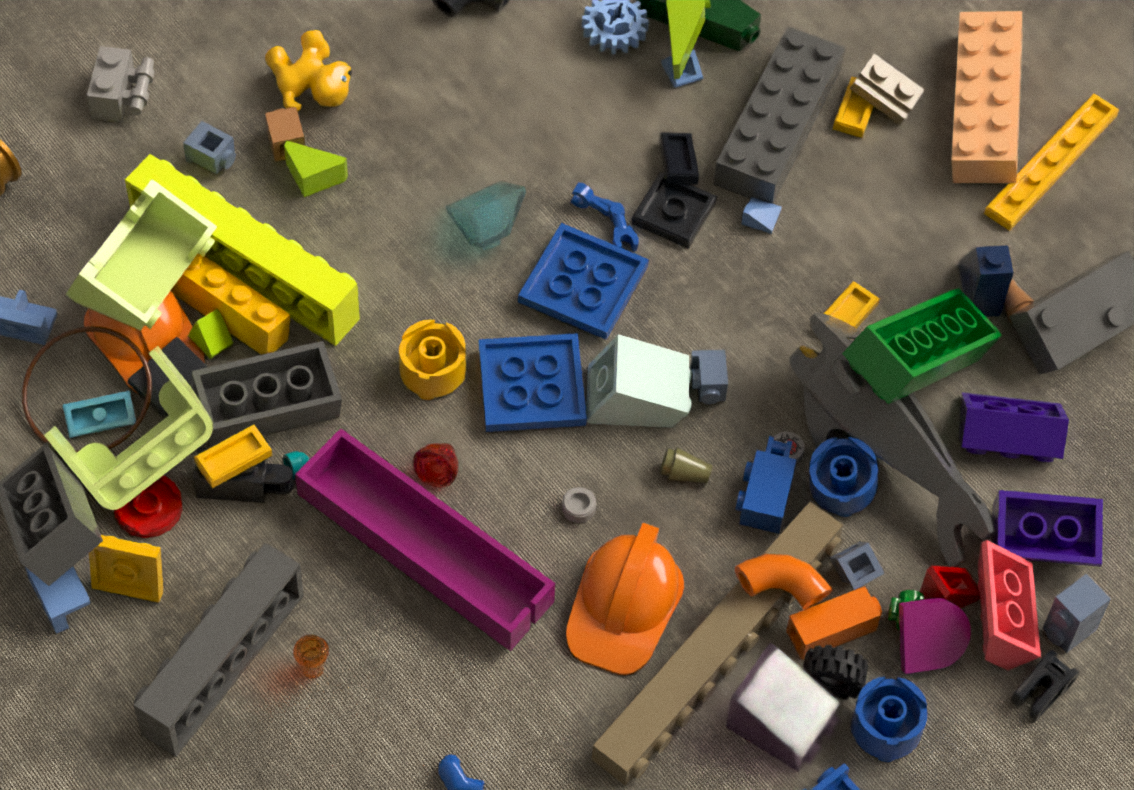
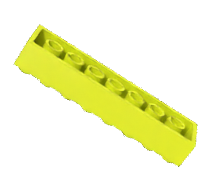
(261, 257)

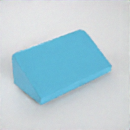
(99, 414)

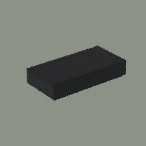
(678, 158)

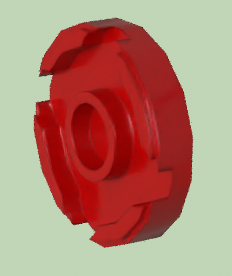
(152, 510)

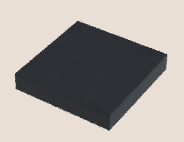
(674, 211)
(183, 360)

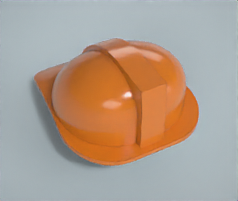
(169, 325)
(624, 602)

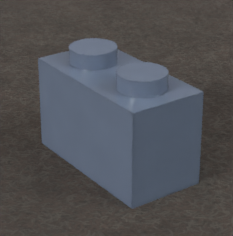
(1076, 613)

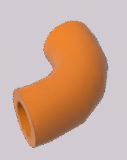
(783, 573)

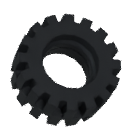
(836, 670)

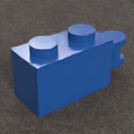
(767, 488)

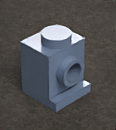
(209, 148)
(709, 375)
(857, 565)

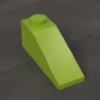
(684, 25)

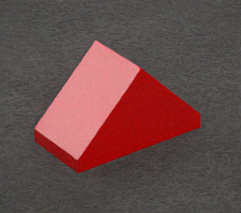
(950, 584)

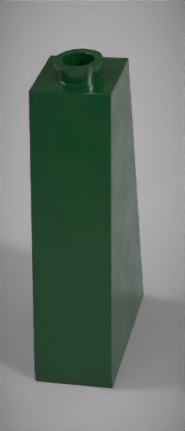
(726, 22)

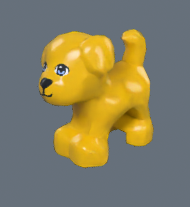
(327, 82)

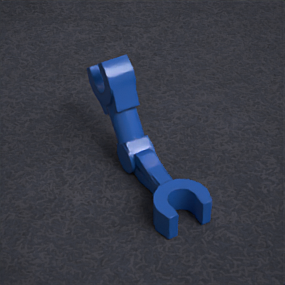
(585, 197)

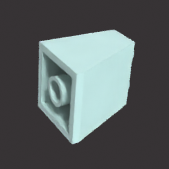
(638, 385)

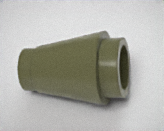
(684, 467)

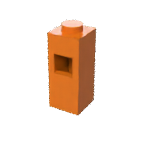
(834, 621)

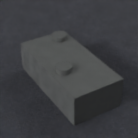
(1078, 314)
(269, 391)
(48, 514)

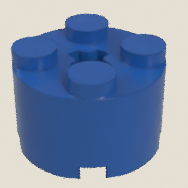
(843, 458)
(889, 718)

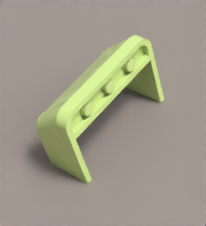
(121, 478)

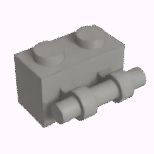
(112, 84)

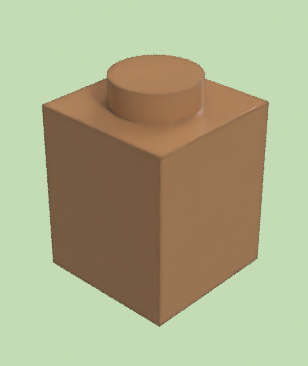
(281, 127)

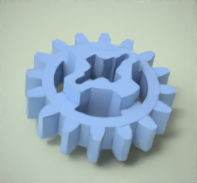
(615, 24)

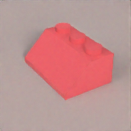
(1007, 607)

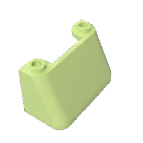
(143, 258)

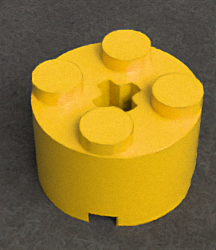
(432, 359)

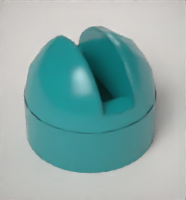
(295, 461)

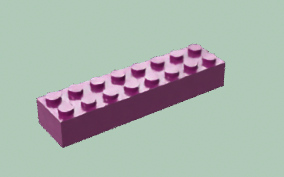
(425, 539)

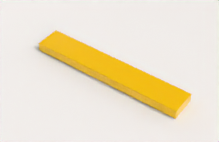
(1051, 162)

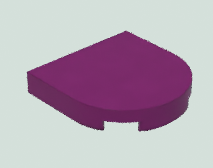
(931, 634)

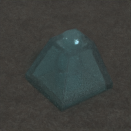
(488, 213)

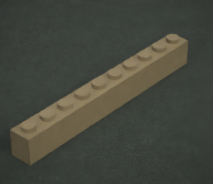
(709, 654)

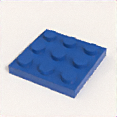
(583, 281)
(532, 382)

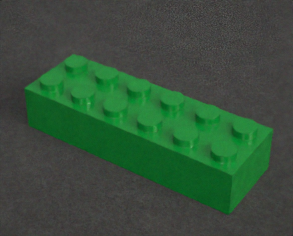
(921, 345)

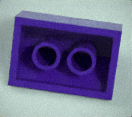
(1012, 427)
(1049, 527)

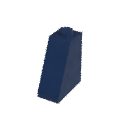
(987, 277)

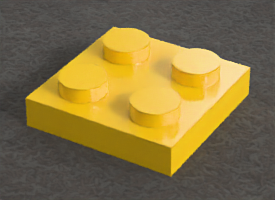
(127, 568)

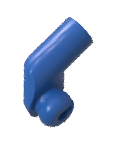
(454, 777)

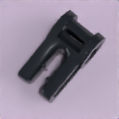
(1053, 675)

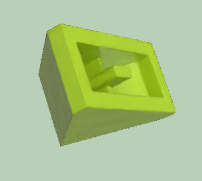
(314, 168)

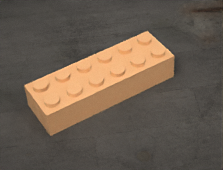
(987, 97)

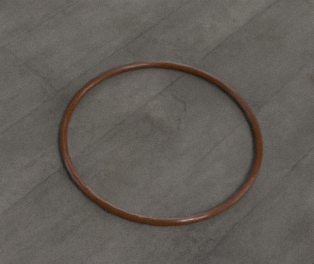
(75, 331)

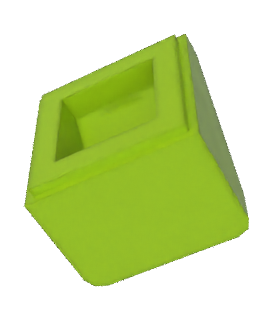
(211, 334)

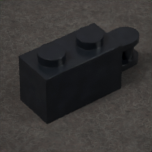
(248, 485)

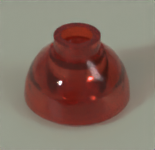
(436, 464)

